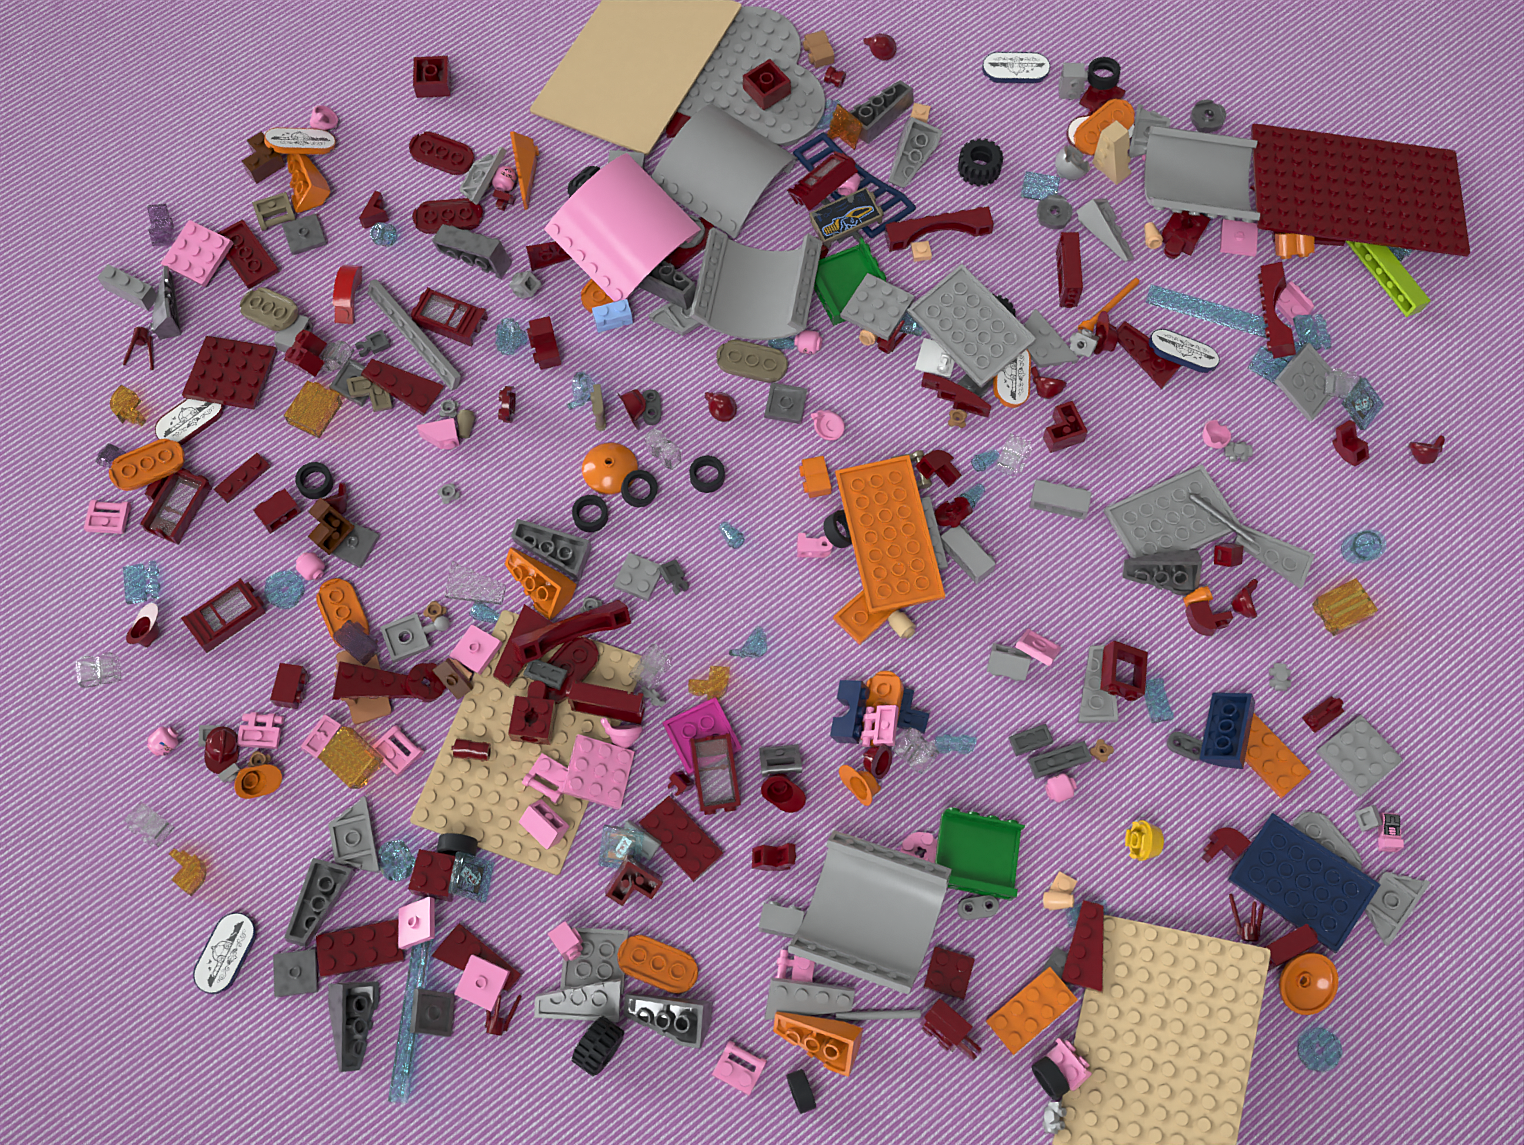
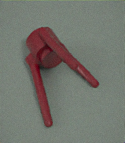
(140, 337)
(889, 346)
(1250, 931)
(494, 1023)

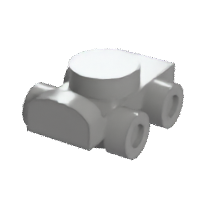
(1239, 450)
(1280, 675)
(653, 695)
(1052, 1116)

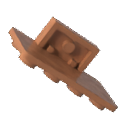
(364, 709)

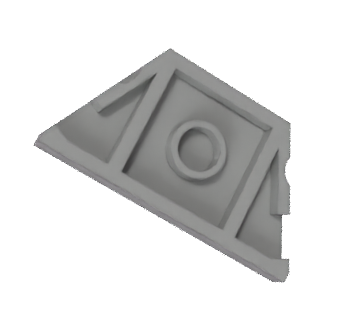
(1141, 131)
(480, 175)
(674, 318)
(1049, 346)
(354, 838)
(1393, 903)

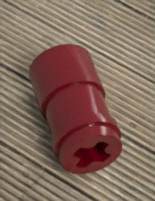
(470, 749)

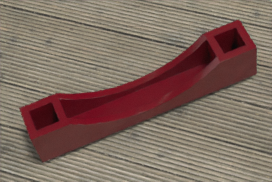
(973, 222)
(1280, 335)
(539, 642)

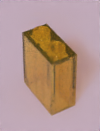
(313, 408)
(1344, 607)
(351, 758)

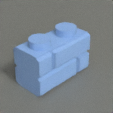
(612, 315)

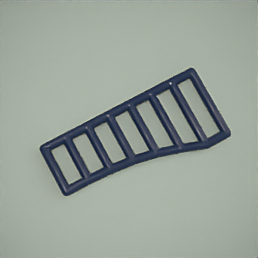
(883, 187)

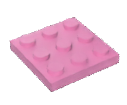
(197, 253)
(598, 772)

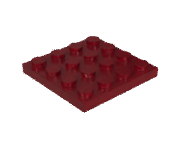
(229, 372)

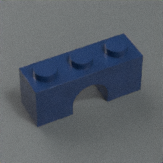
(849, 727)

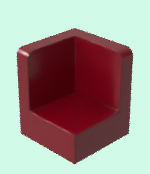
(1228, 554)

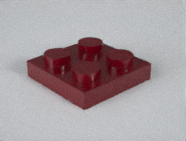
(949, 973)

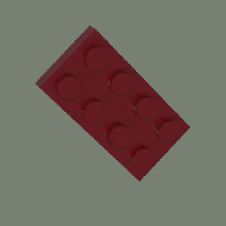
(248, 255)
(681, 838)
(359, 948)

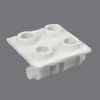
(934, 359)

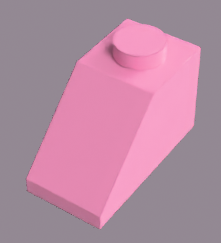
(440, 433)

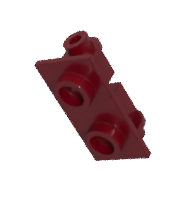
(1324, 713)

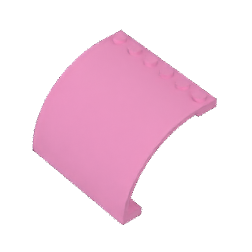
(620, 226)

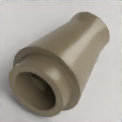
(465, 422)

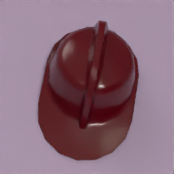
(1107, 333)
(634, 404)
(145, 627)
(221, 749)
(878, 761)
(783, 793)

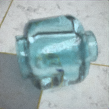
(383, 234)

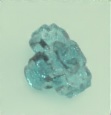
(509, 336)

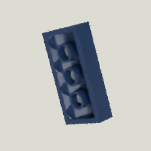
(1228, 729)

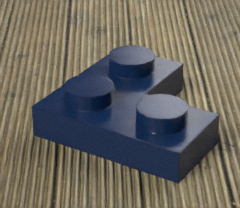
(911, 717)

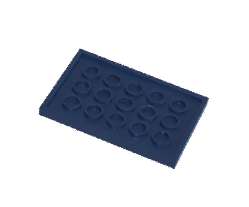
(1304, 882)

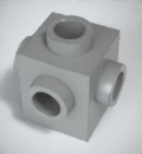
(524, 284)
(1083, 342)

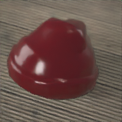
(881, 46)
(1047, 387)
(721, 406)
(1427, 453)
(338, 501)
(1243, 603)

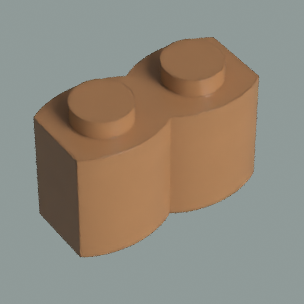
(818, 48)

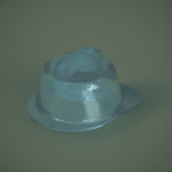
(1363, 546)

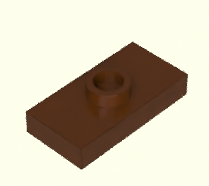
(453, 678)

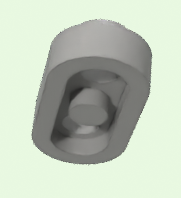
(978, 907)

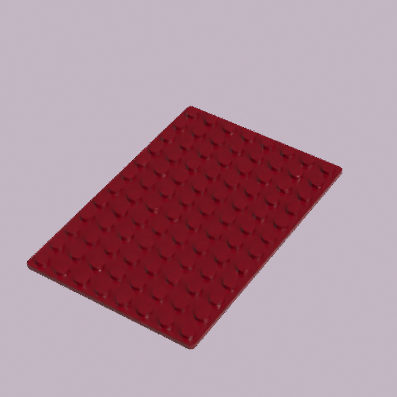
(1358, 190)

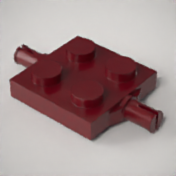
(1096, 98)

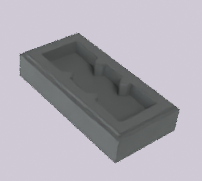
(545, 672)
(1031, 740)

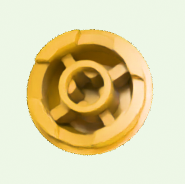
(1144, 840)

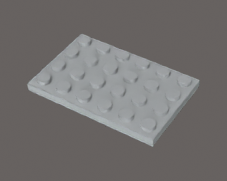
(971, 325)
(1166, 518)

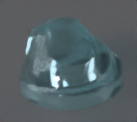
(581, 389)
(754, 647)

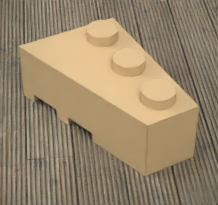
(1112, 154)

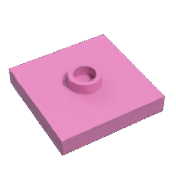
(1238, 237)
(1038, 647)
(476, 649)
(416, 923)
(482, 982)

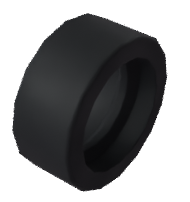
(1104, 63)
(707, 461)
(310, 468)
(641, 474)
(590, 500)
(831, 530)
(452, 842)
(1050, 1078)
(801, 1091)

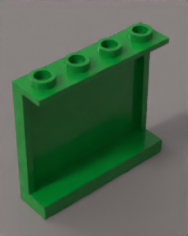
(840, 277)
(979, 852)

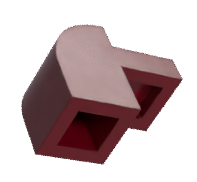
(1349, 446)
(939, 463)
(1202, 620)
(1229, 841)
(773, 858)

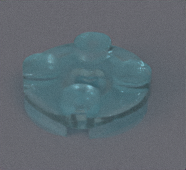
(292, 595)
(396, 851)
(1311, 1059)

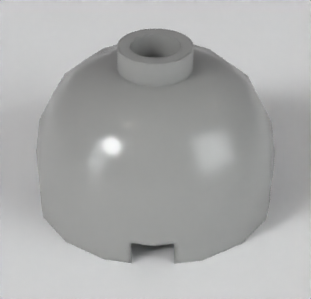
(1070, 163)

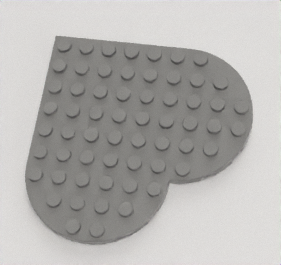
(750, 41)

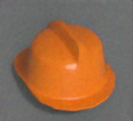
(257, 781)
(860, 783)

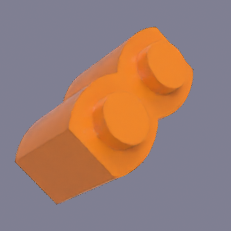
(1291, 244)
(815, 476)

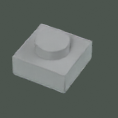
(204, 730)
(229, 774)
(1368, 818)

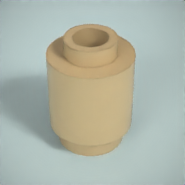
(901, 624)

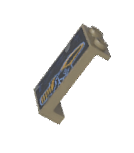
(845, 216)

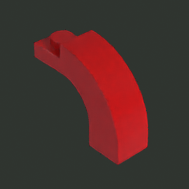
(344, 292)

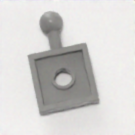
(417, 642)

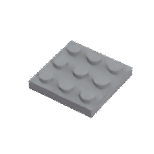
(877, 306)
(1304, 381)
(1359, 756)
(597, 959)

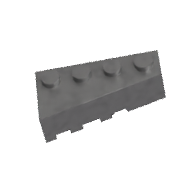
(882, 109)
(473, 249)
(669, 285)
(555, 547)
(317, 898)

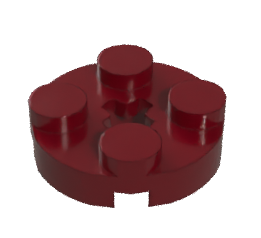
(508, 404)
(953, 513)
(420, 691)

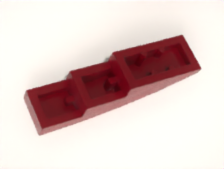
(962, 398)

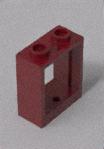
(1132, 655)
(1291, 945)

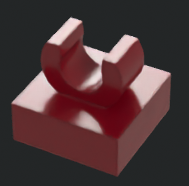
(502, 199)
(681, 781)

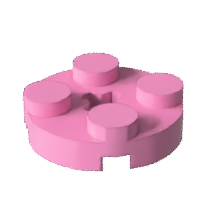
(920, 840)

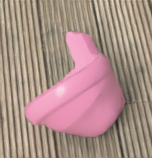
(323, 118)
(828, 424)
(622, 736)

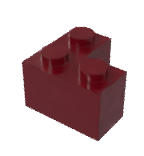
(543, 340)
(306, 352)
(1068, 428)
(632, 876)

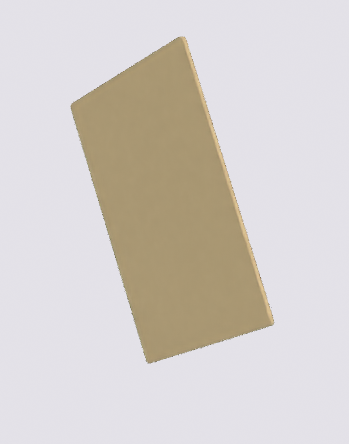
(634, 68)
(489, 795)
(1166, 1039)

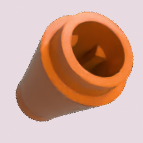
(1198, 595)

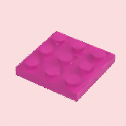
(698, 723)

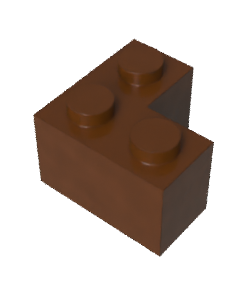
(263, 160)
(332, 526)

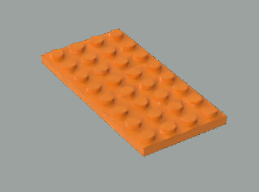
(889, 535)

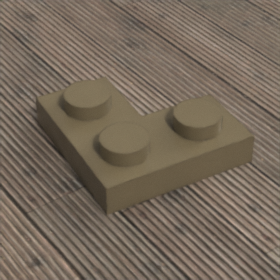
(361, 386)

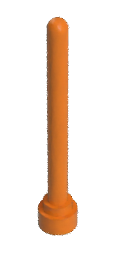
(1089, 324)

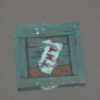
(1363, 403)
(618, 843)
(471, 877)

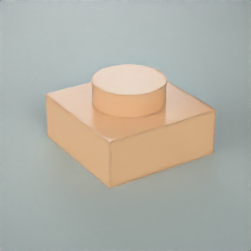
(920, 112)
(921, 251)
(1063, 883)

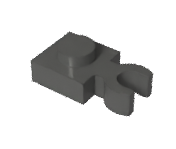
(375, 342)
(673, 574)

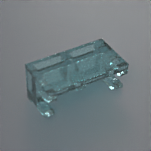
(1039, 186)
(1266, 366)
(1157, 701)

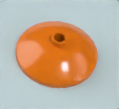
(608, 477)
(1315, 989)

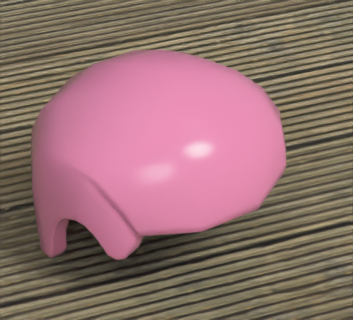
(1216, 435)

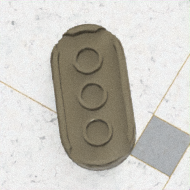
(269, 309)
(752, 361)

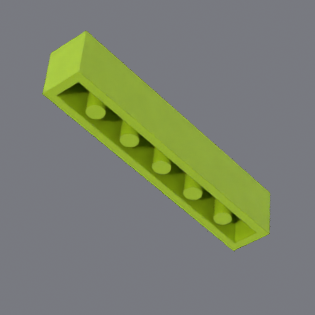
(1392, 277)

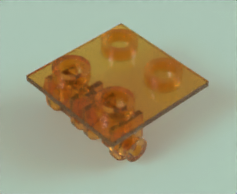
(845, 127)

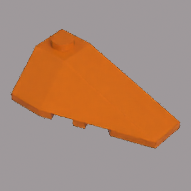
(526, 163)
(308, 184)
(544, 585)
(828, 1040)

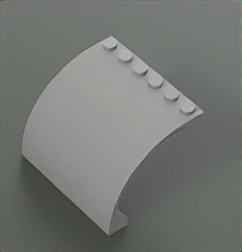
(720, 168)
(1198, 173)
(755, 290)
(872, 912)

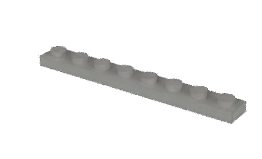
(414, 335)

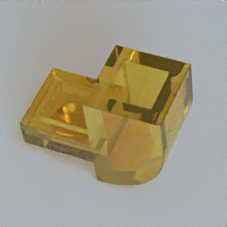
(123, 406)
(715, 686)
(192, 873)

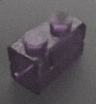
(356, 642)

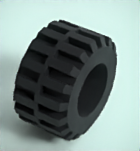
(983, 151)
(598, 1046)

